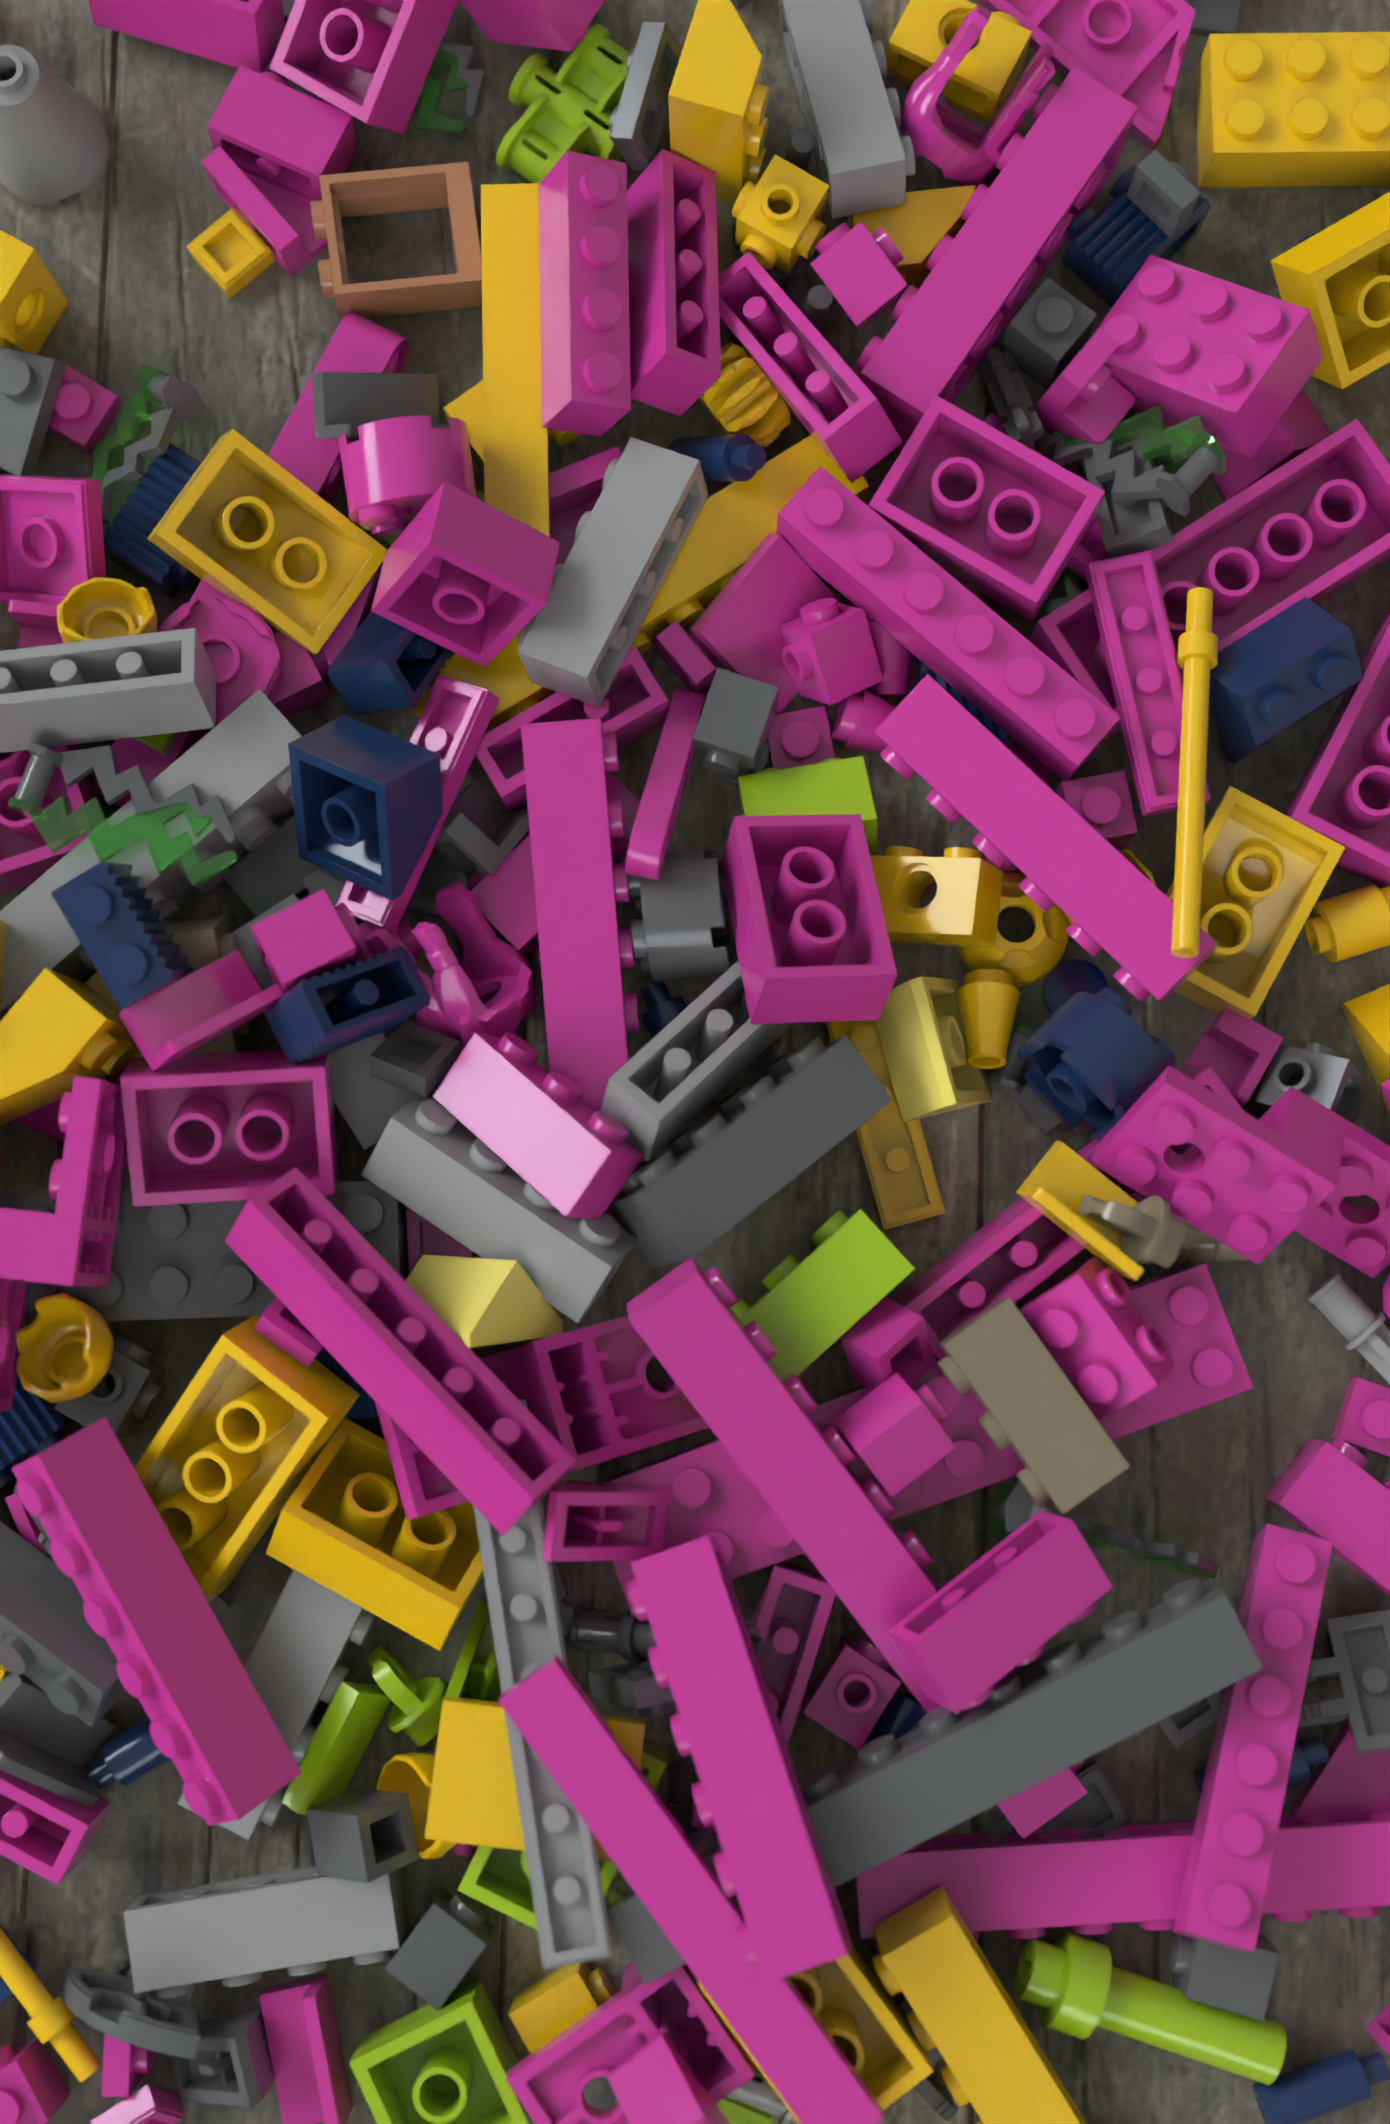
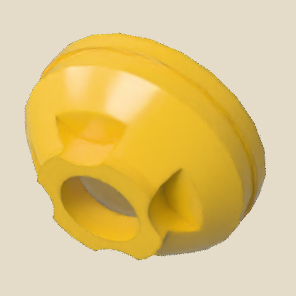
(1024, 960)

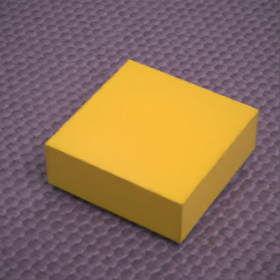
(231, 253)

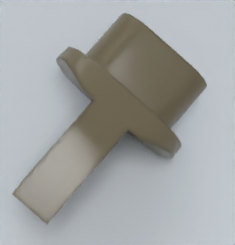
(1146, 1230)

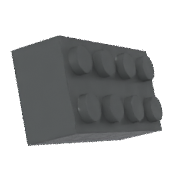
(747, 1150)

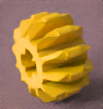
(745, 399)

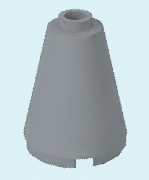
(48, 133)

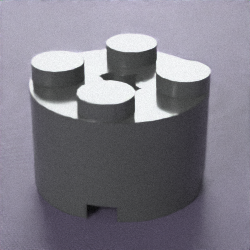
(682, 918)

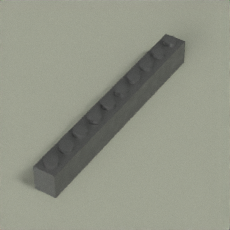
(988, 1753)

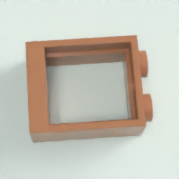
(396, 192)

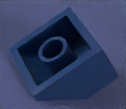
(1280, 676)
(364, 803)

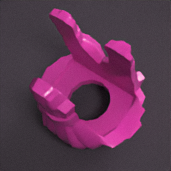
(952, 140)
(488, 989)

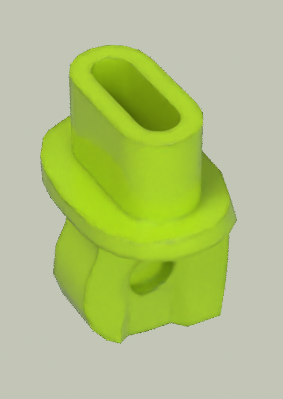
(415, 1703)

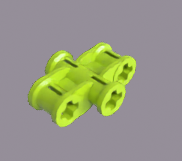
(566, 107)

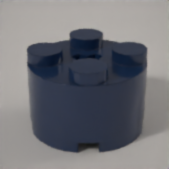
(1093, 1060)

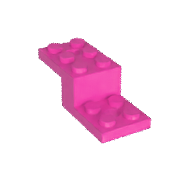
(1256, 1174)
(78, 1239)
(581, 1388)
(554, 2076)

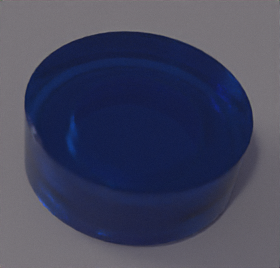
(1069, 978)

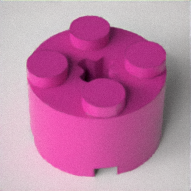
(400, 468)

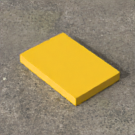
(474, 1775)

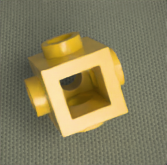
(781, 215)

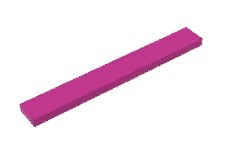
(684, 1897)

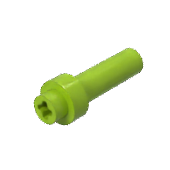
(1083, 1990)

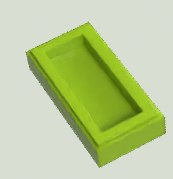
(337, 1745)

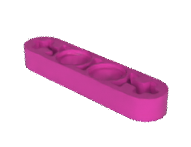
(664, 787)

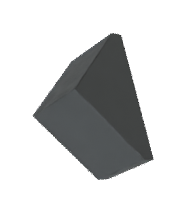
(229, 2063)

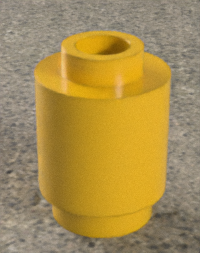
(1350, 923)

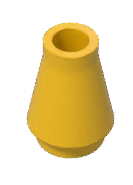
(988, 1013)

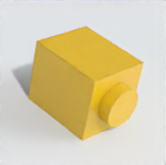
(558, 2002)

